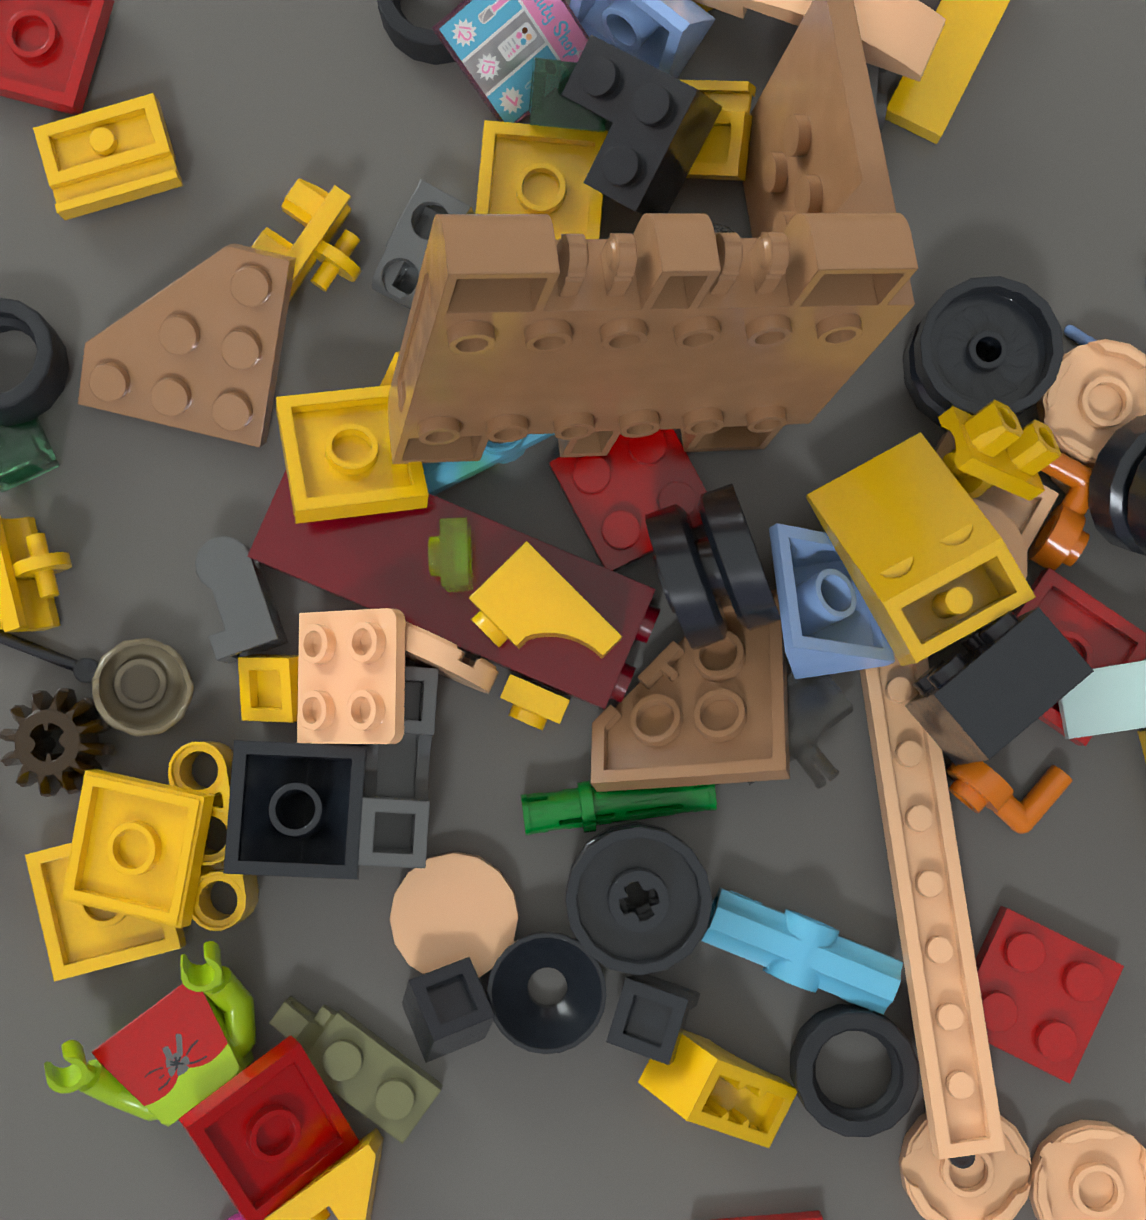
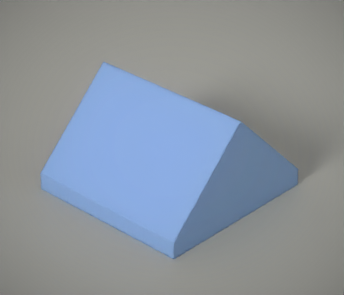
(651, 30)
(821, 609)

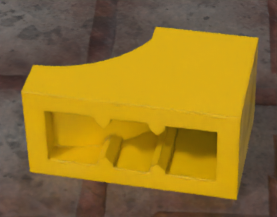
(534, 601)
(720, 1090)

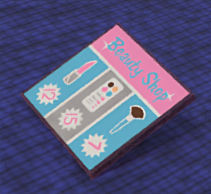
(498, 43)

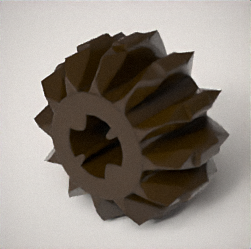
(36, 745)

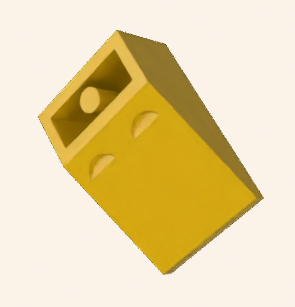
(918, 549)

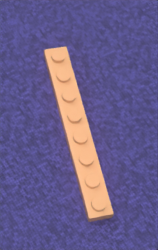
(932, 919)

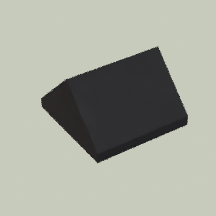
(295, 810)

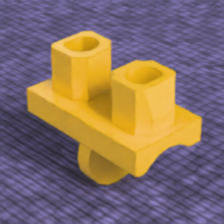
(322, 216)
(998, 451)
(28, 577)

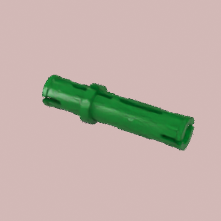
(587, 808)

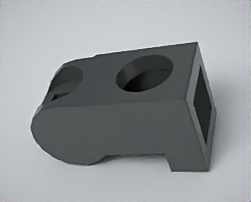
(403, 258)
(241, 598)

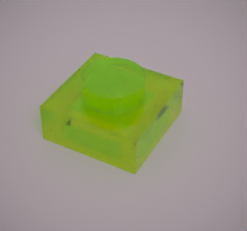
(452, 555)

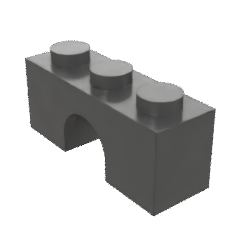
(397, 783)

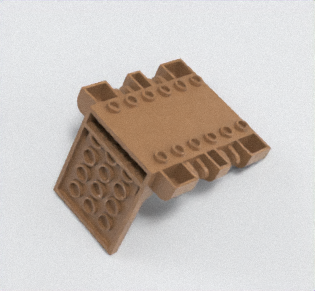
(674, 318)

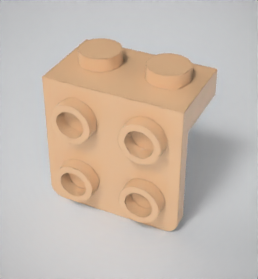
(351, 677)

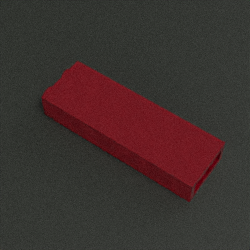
(386, 565)

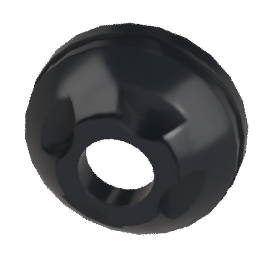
(540, 1026)

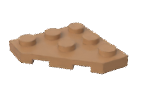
(199, 349)
(700, 715)

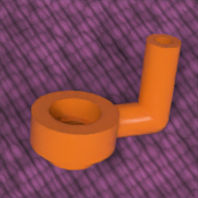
(1062, 534)
(982, 787)

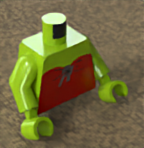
(172, 1050)

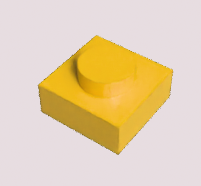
(268, 687)
(532, 703)

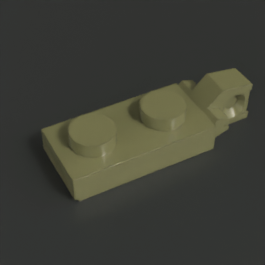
(360, 1066)

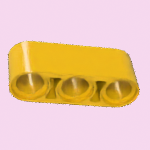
(213, 861)

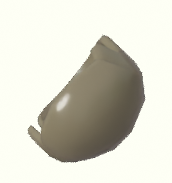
(142, 687)

